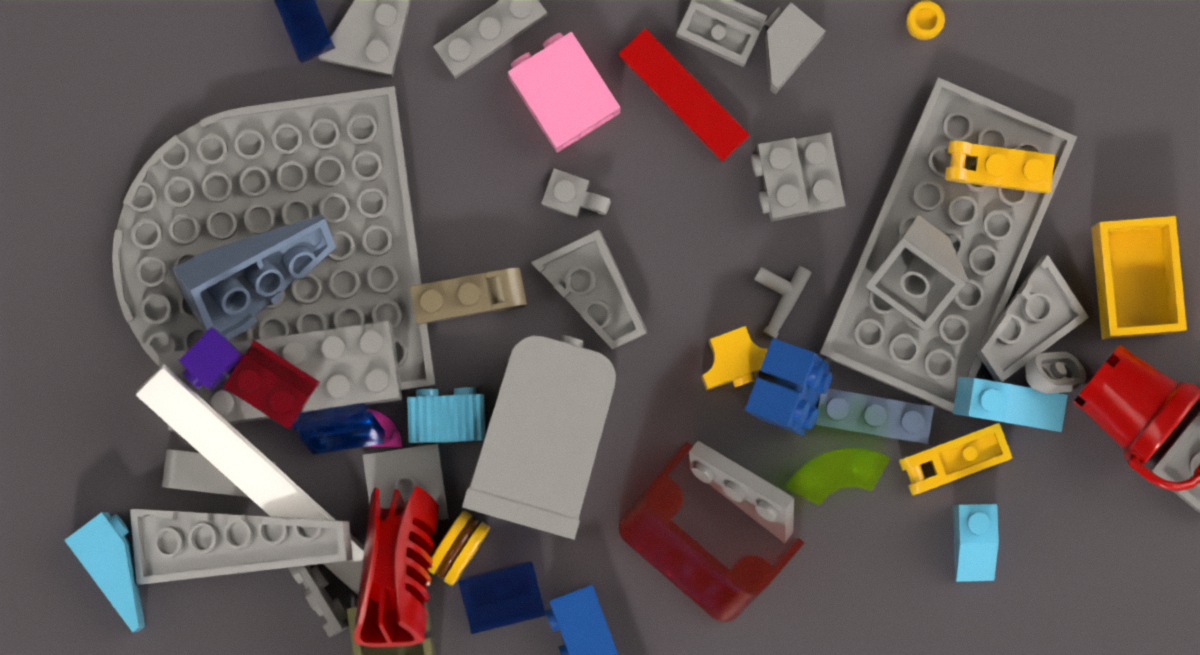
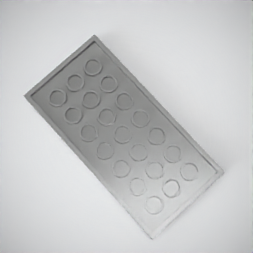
(986, 227)

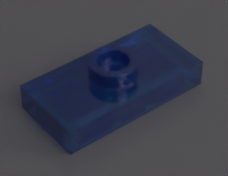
(305, 28)

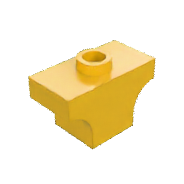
(733, 359)

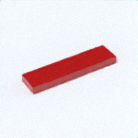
(683, 95)

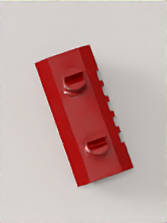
(396, 570)

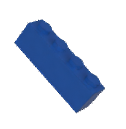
(581, 623)

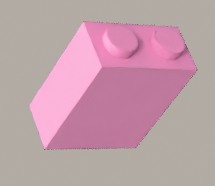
(563, 90)

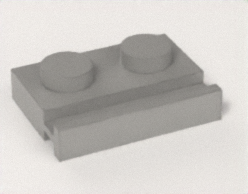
(722, 28)

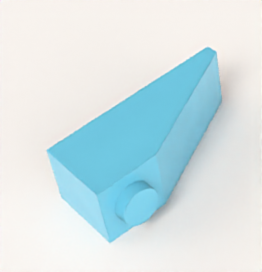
(1009, 404)
(110, 562)

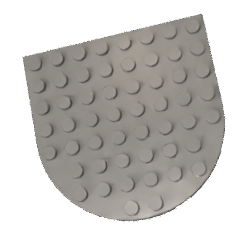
(264, 172)

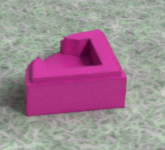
(392, 434)

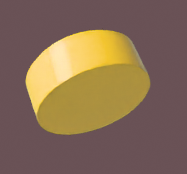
(925, 20)

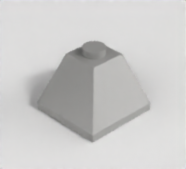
(920, 274)

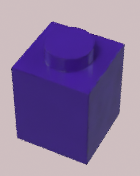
(210, 360)

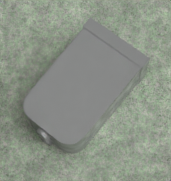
(543, 435)

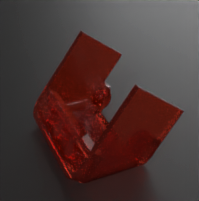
(685, 562)

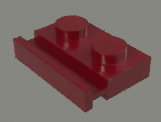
(271, 384)

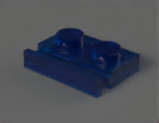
(339, 429)
(501, 597)

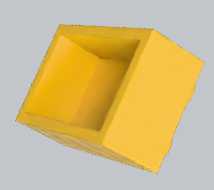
(1138, 277)

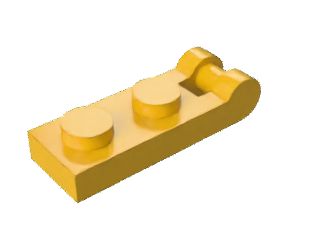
(1001, 167)
(957, 458)

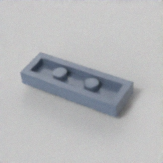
(875, 416)

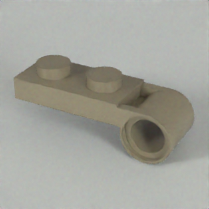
(468, 295)

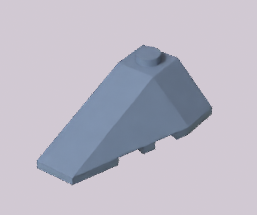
(241, 278)

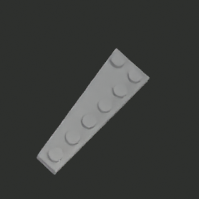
(213, 544)

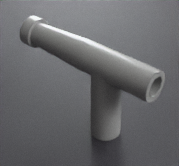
(789, 290)

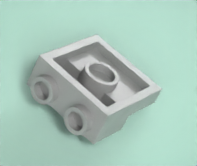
(798, 176)

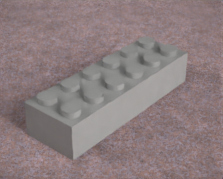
(350, 362)

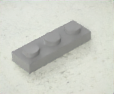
(488, 33)

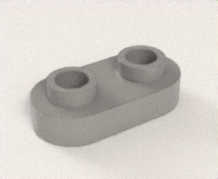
(1055, 372)

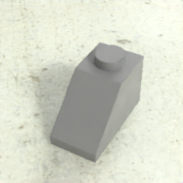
(788, 43)

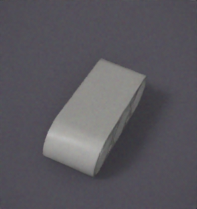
(195, 473)

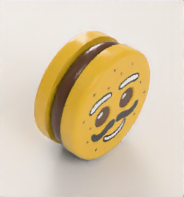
(458, 547)

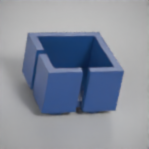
(795, 394)

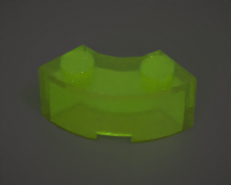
(837, 470)

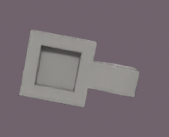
(569, 194)

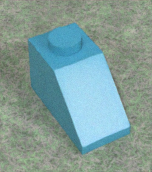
(975, 541)

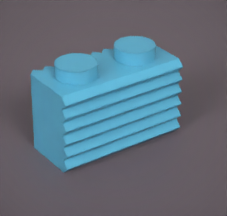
(447, 417)

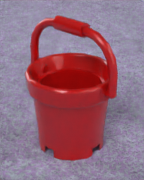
(1138, 410)

